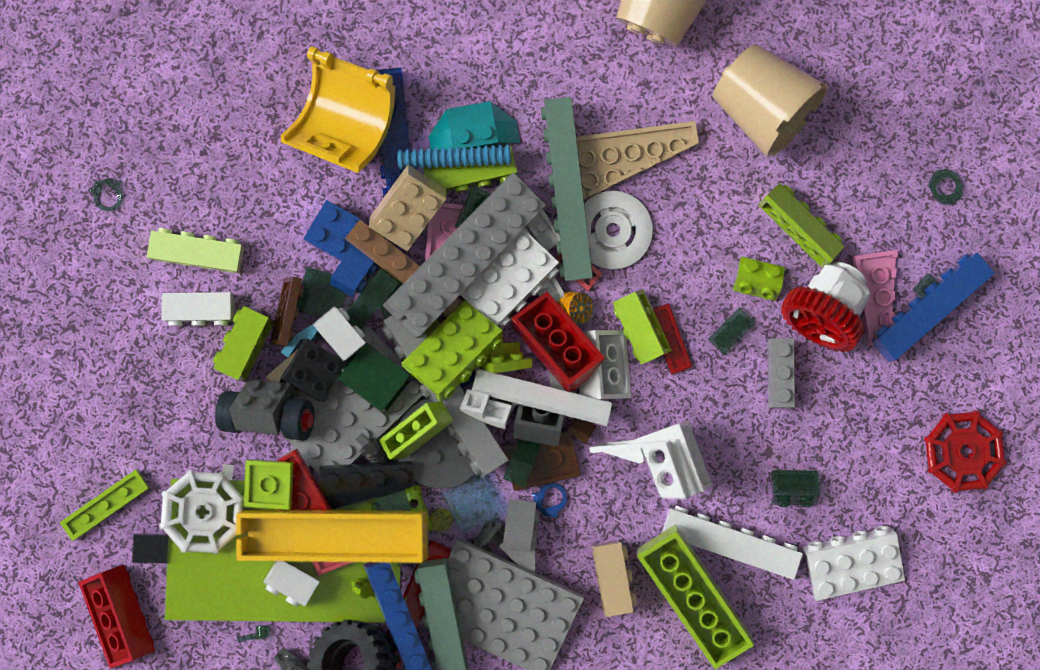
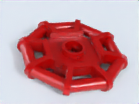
(976, 459)

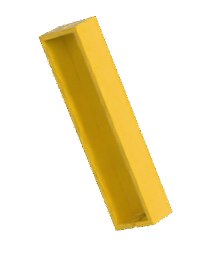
(332, 536)

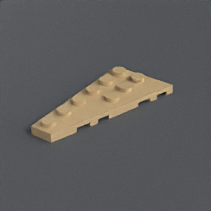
(618, 155)

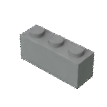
(781, 373)

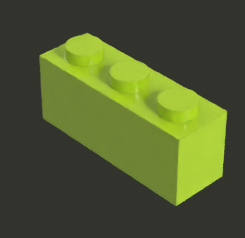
(641, 327)
(416, 430)

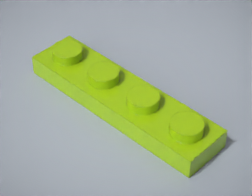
(104, 505)

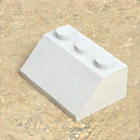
(612, 376)

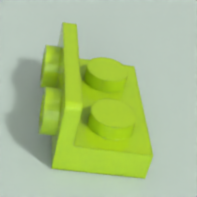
(506, 359)

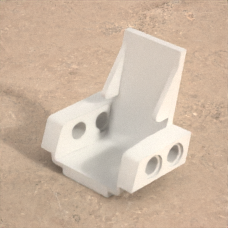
(681, 459)

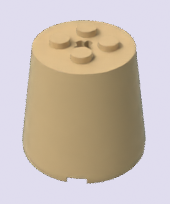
(659, 19)
(768, 98)

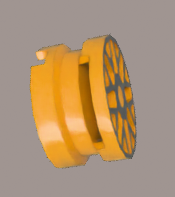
(576, 306)

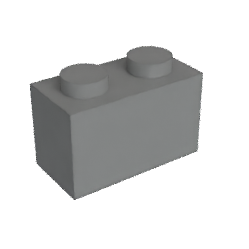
(519, 525)

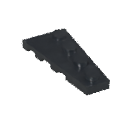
(359, 482)

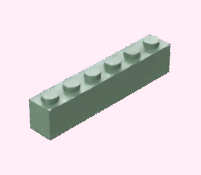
(441, 615)

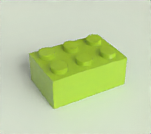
(243, 344)

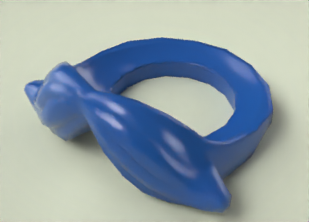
(539, 497)

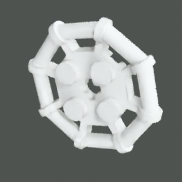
(192, 502)

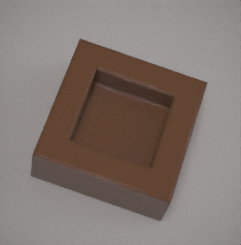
(581, 429)

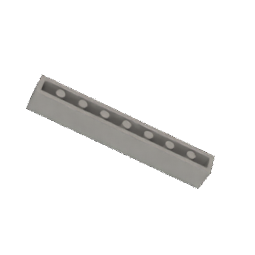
(471, 433)

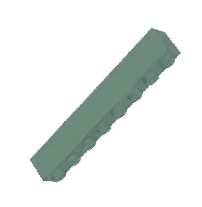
(568, 189)

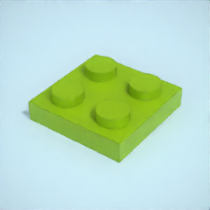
(268, 484)

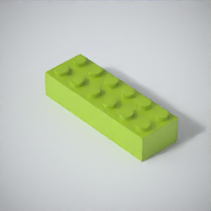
(695, 596)

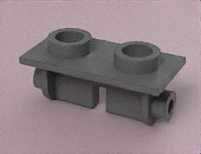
(491, 532)

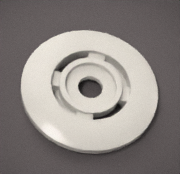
(625, 212)

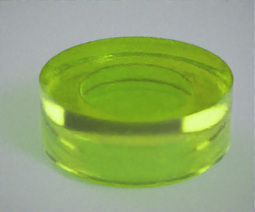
(441, 519)

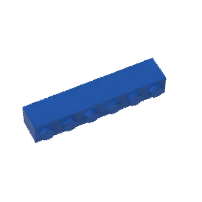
(932, 306)
(397, 616)

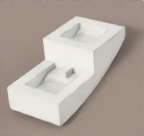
(488, 411)

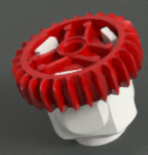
(829, 307)

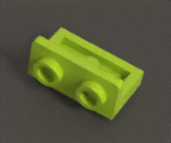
(759, 279)

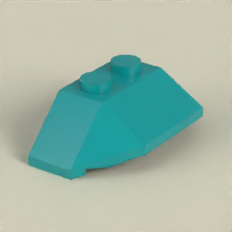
(474, 126)

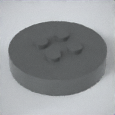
(438, 460)

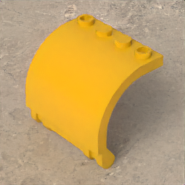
(344, 112)

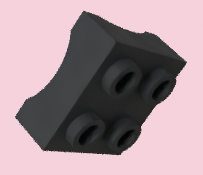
(313, 370)

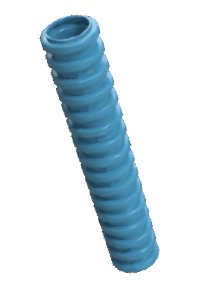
(454, 157)

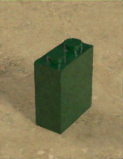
(374, 378)

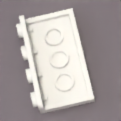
(511, 279)
(854, 562)

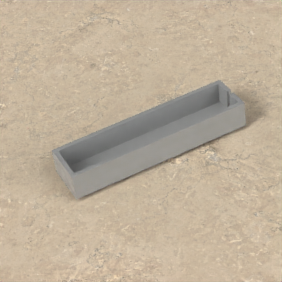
(464, 255)

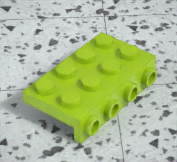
(454, 350)

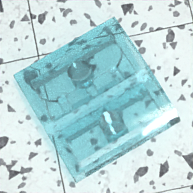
(473, 503)

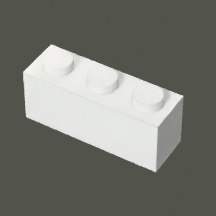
(198, 308)

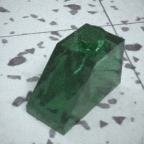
(522, 462)

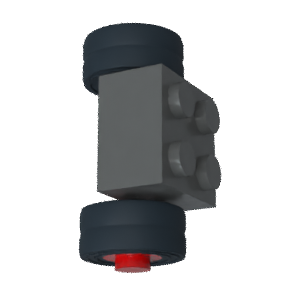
(265, 409)

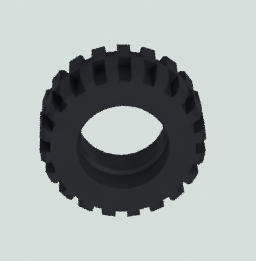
(343, 636)

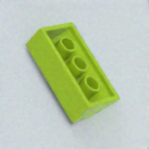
(801, 225)

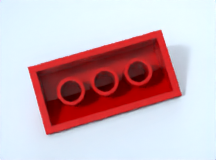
(557, 342)
(117, 616)

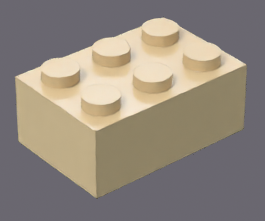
(407, 208)
(613, 578)

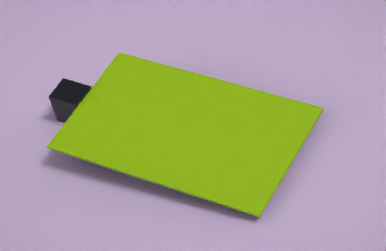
(225, 589)

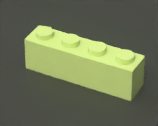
(194, 251)

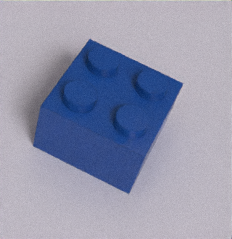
(330, 230)

